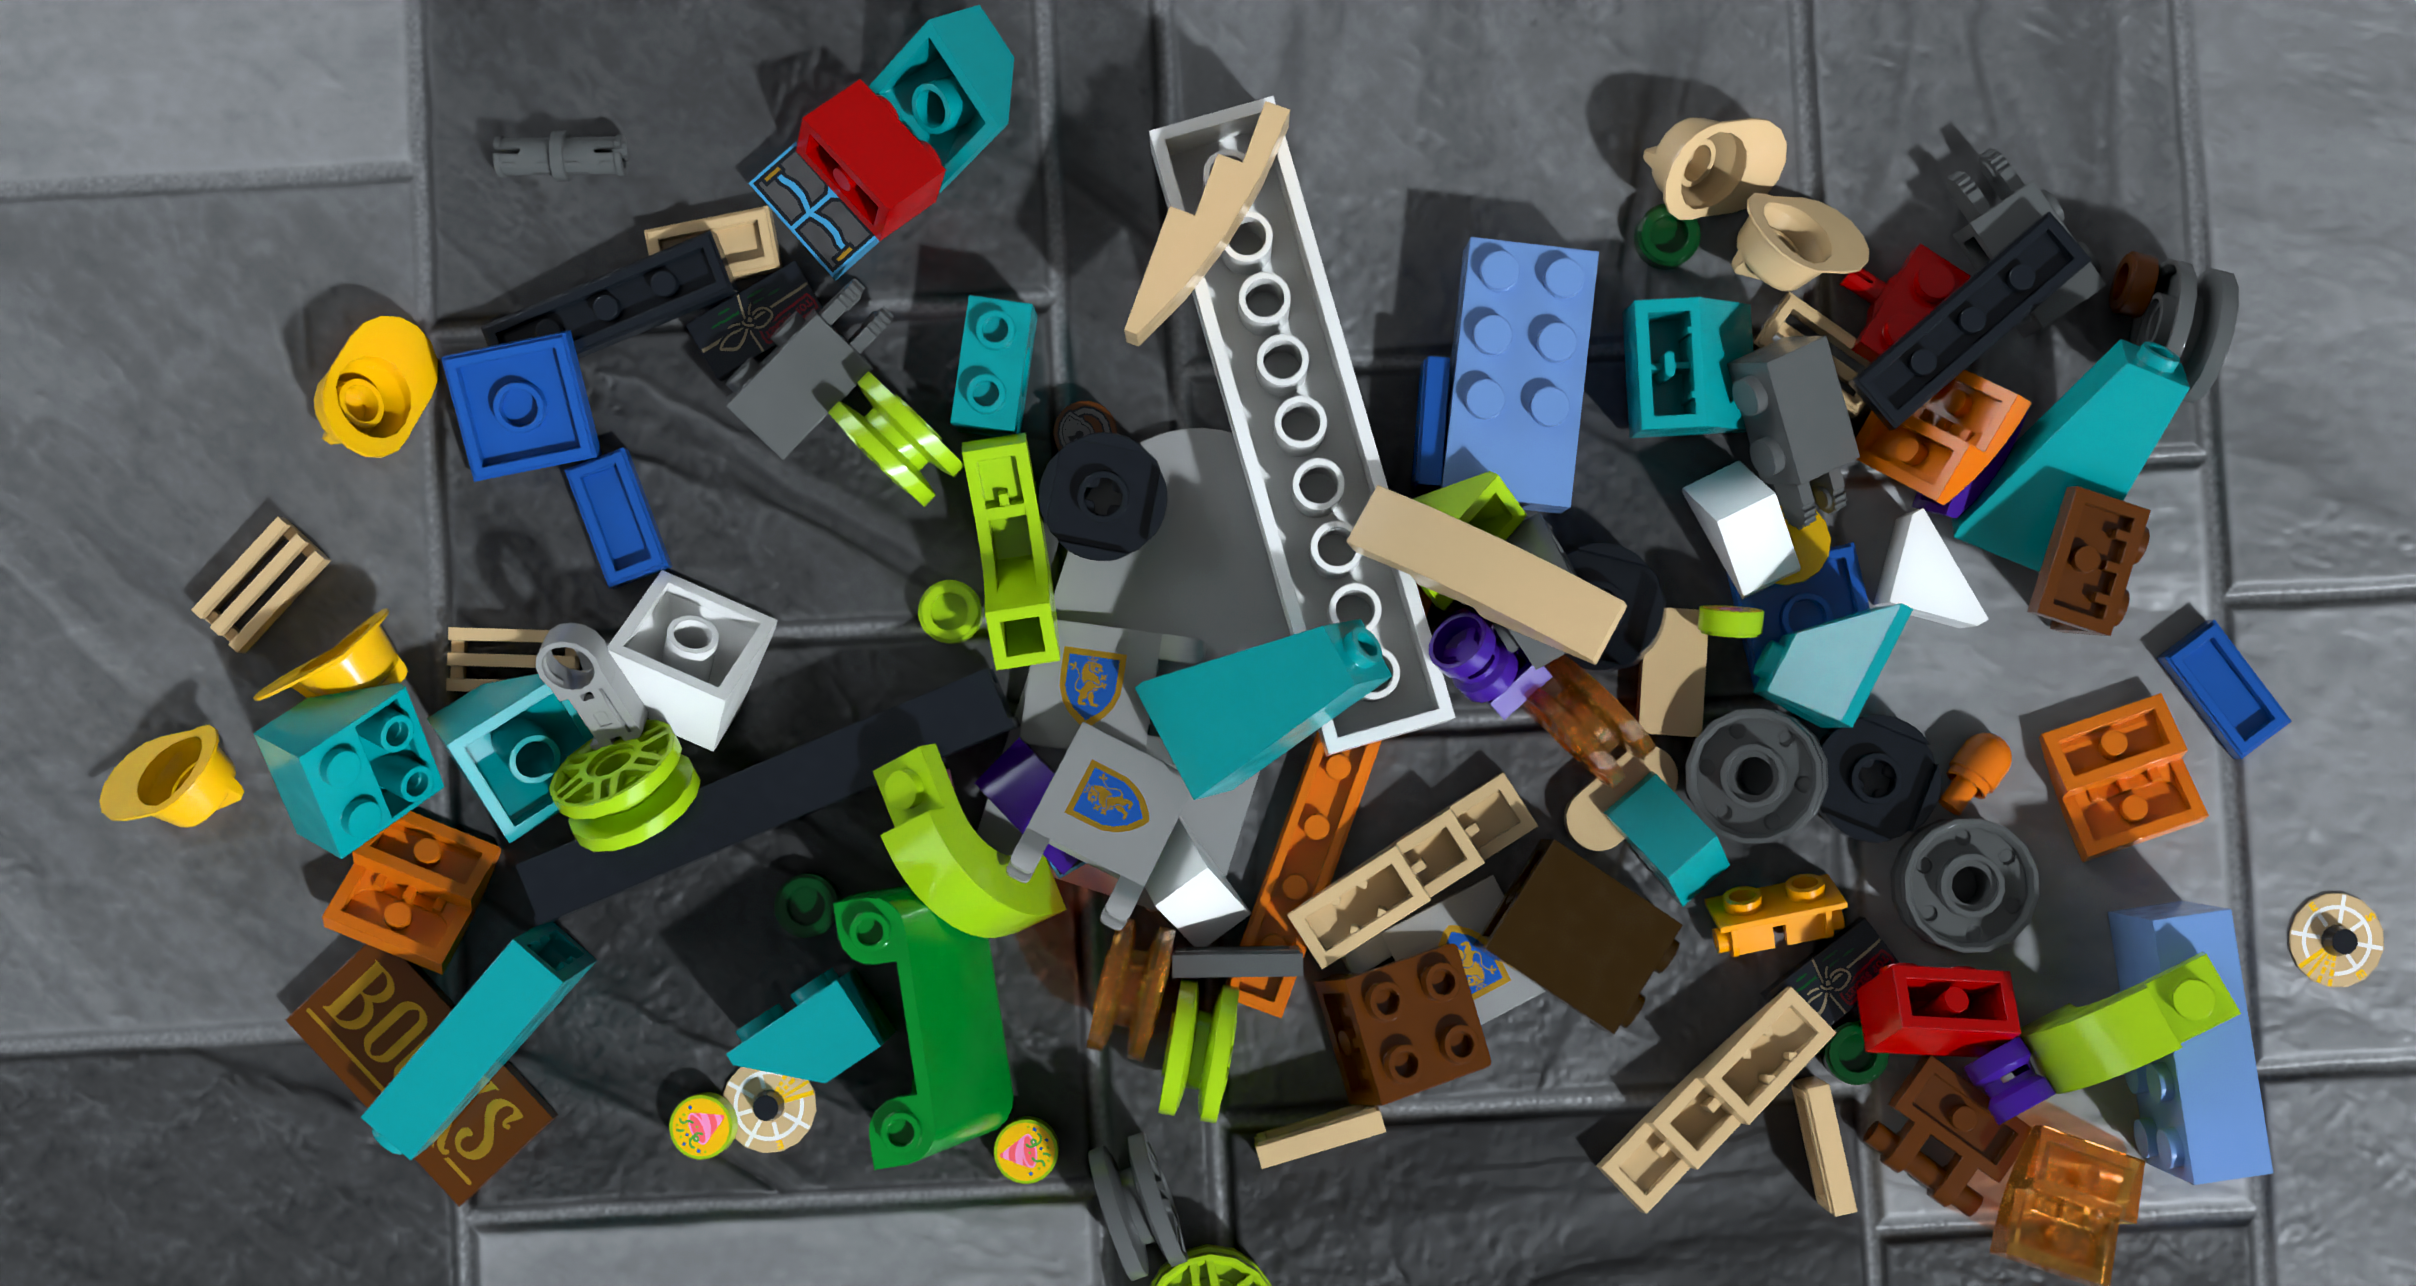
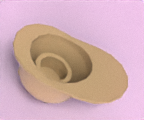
(1716, 165)
(1795, 241)

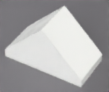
(1744, 527)
(1925, 575)
(1193, 889)

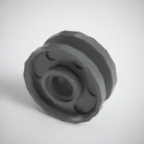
(2192, 320)
(1717, 783)
(2003, 893)
(1137, 1206)

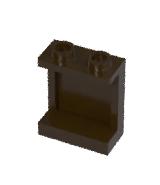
(1580, 936)

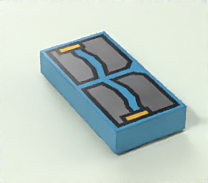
(813, 212)

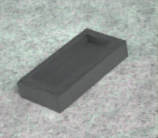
(1237, 961)

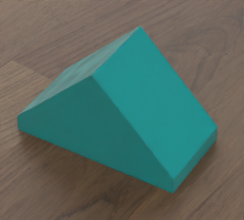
(1668, 837)

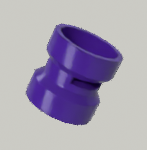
(1473, 657)
(2017, 1094)

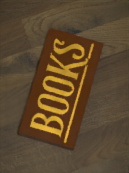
(372, 1024)

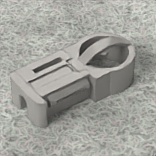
(598, 691)

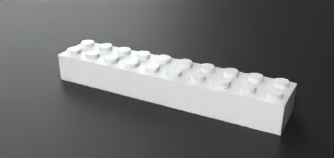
(1301, 424)

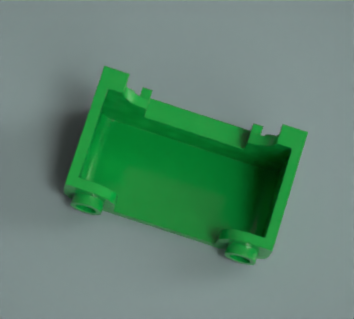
(951, 1024)

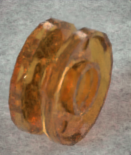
(1588, 722)
(1131, 989)

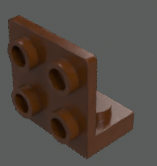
(2090, 563)
(1403, 1026)

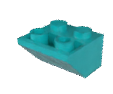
(1680, 367)
(349, 764)
(819, 1038)

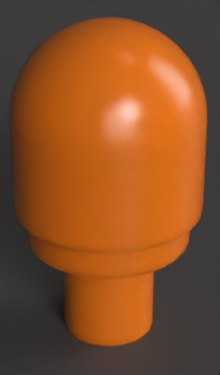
(1976, 770)

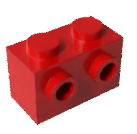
(870, 159)
(1937, 1010)

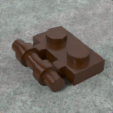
(1957, 1116)

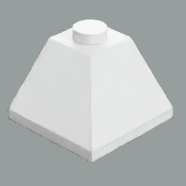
(691, 656)

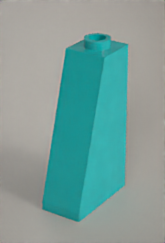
(2087, 439)
(1258, 703)
(477, 1038)

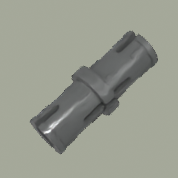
(561, 155)

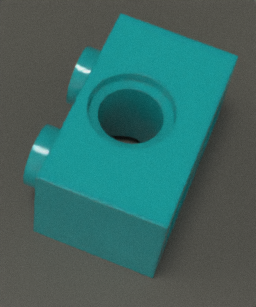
(994, 366)

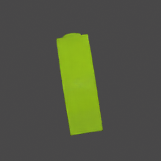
(1012, 551)
(947, 859)
(2129, 1028)

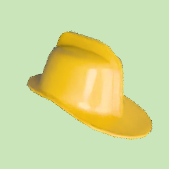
(377, 387)
(355, 663)
(172, 779)

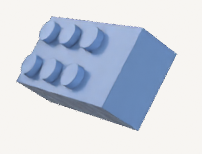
(1519, 368)
(2204, 1100)

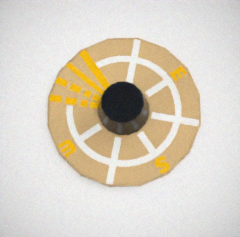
(2336, 940)
(770, 1109)

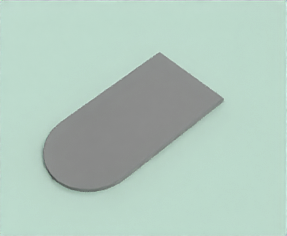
(1192, 579)

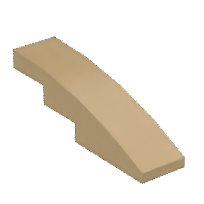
(1193, 242)
(1487, 574)
(1412, 870)
(1716, 1099)

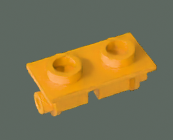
(1804, 905)

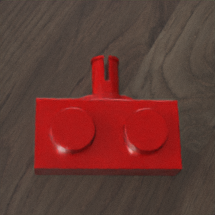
(1903, 299)

